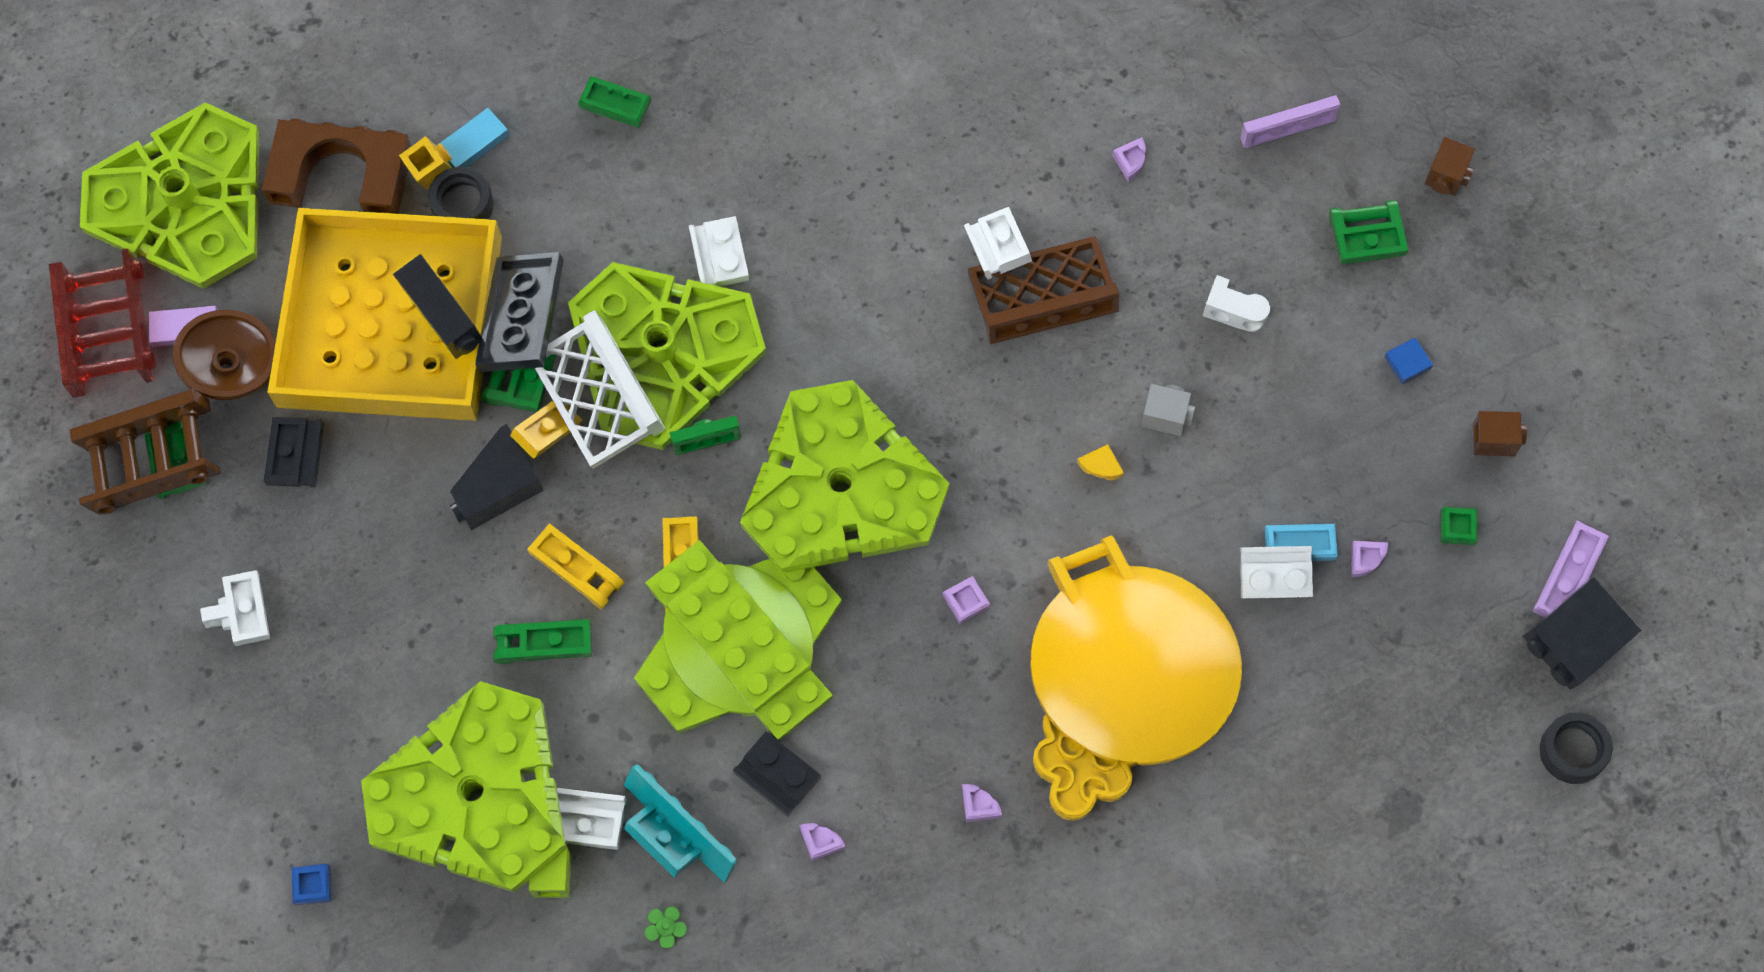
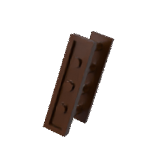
(125, 428)

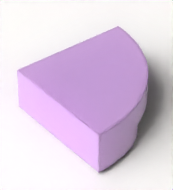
(1130, 158)
(1367, 557)
(979, 804)
(821, 840)

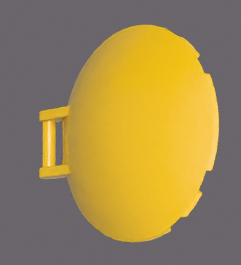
(1133, 660)

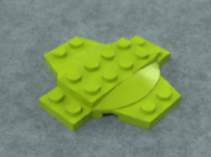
(737, 642)

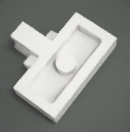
(240, 609)

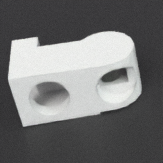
(1236, 308)

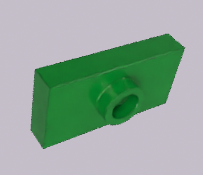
(614, 101)
(705, 435)

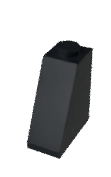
(438, 307)
(494, 481)

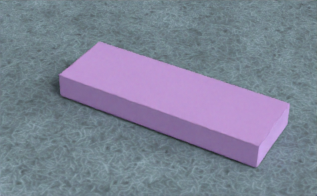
(1290, 121)
(1571, 567)

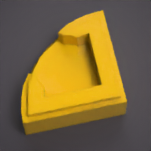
(1101, 464)

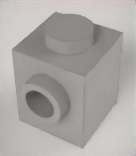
(1167, 409)

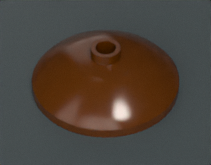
(224, 339)

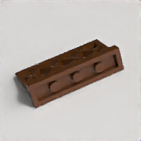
(1050, 310)

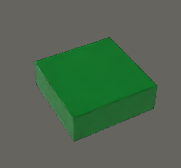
(1458, 526)

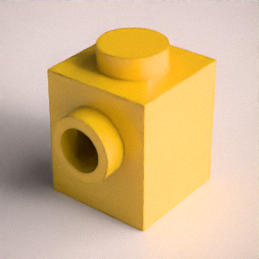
(426, 161)

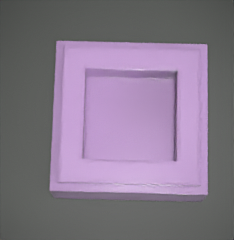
(966, 600)

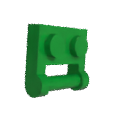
(1372, 240)
(525, 389)

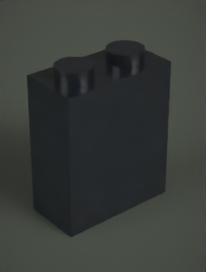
(1581, 634)

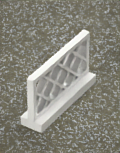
(621, 375)

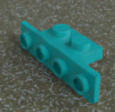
(671, 831)

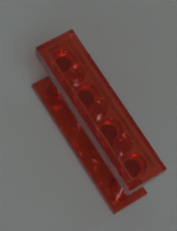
(69, 312)

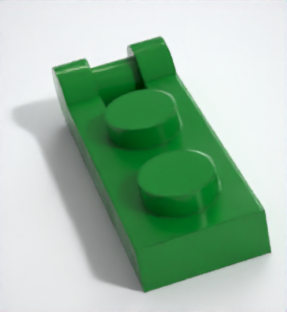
(543, 641)

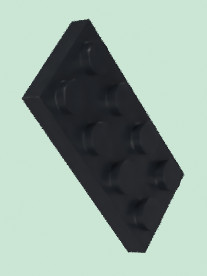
(519, 312)

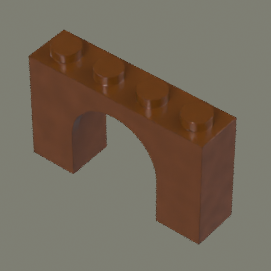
(303, 144)

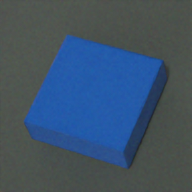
(1408, 360)
(311, 884)

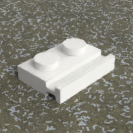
(998, 243)
(719, 252)
(1276, 572)
(591, 818)

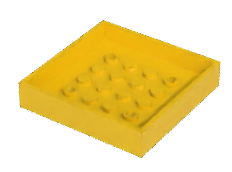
(370, 319)

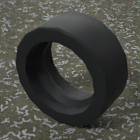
(456, 177)
(1593, 728)

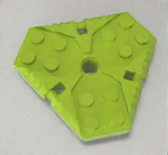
(201, 227)
(708, 339)
(834, 439)
(488, 745)

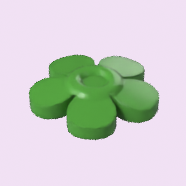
(664, 926)

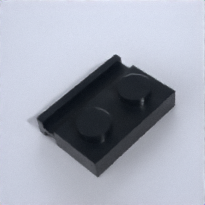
(293, 452)
(777, 773)

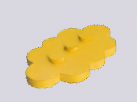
(1077, 775)

